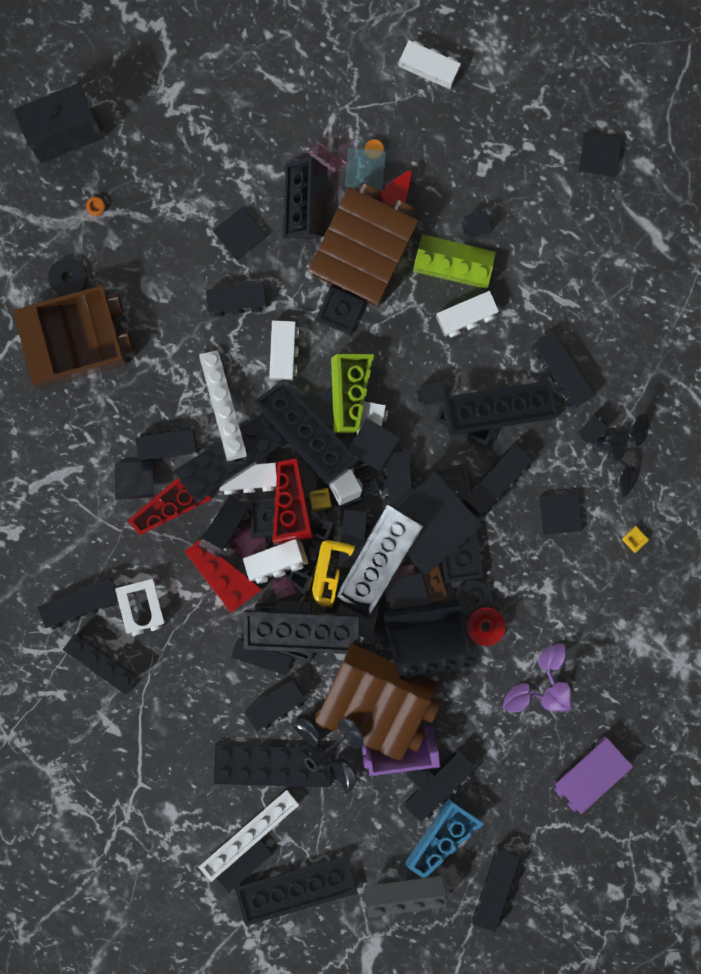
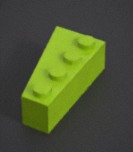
(349, 386)

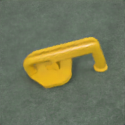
(321, 571)

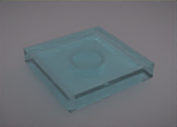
(365, 167)

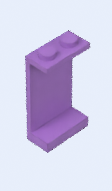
(424, 758)
(592, 776)

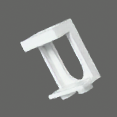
(157, 616)

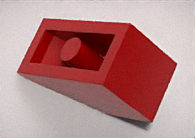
(396, 190)

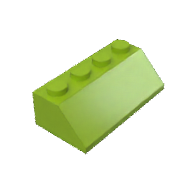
(454, 261)

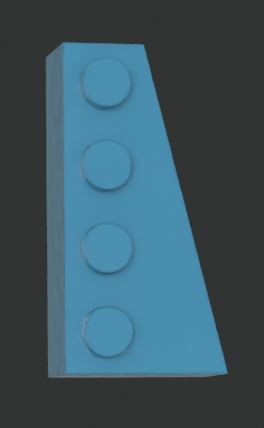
(442, 837)

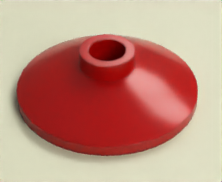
(494, 631)

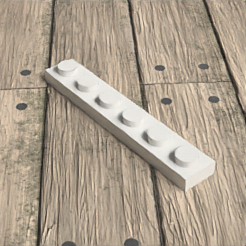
(222, 405)
(248, 835)

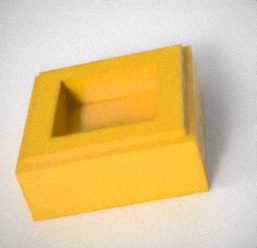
(320, 500)
(635, 539)

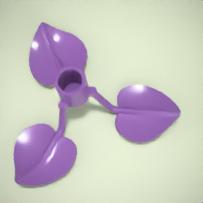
(555, 698)

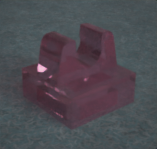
(282, 588)

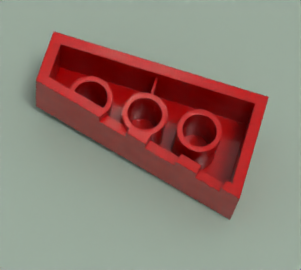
(164, 507)
(291, 510)
(223, 577)

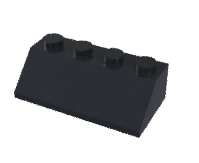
(305, 199)

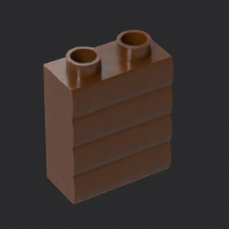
(364, 244)
(72, 336)
(379, 702)

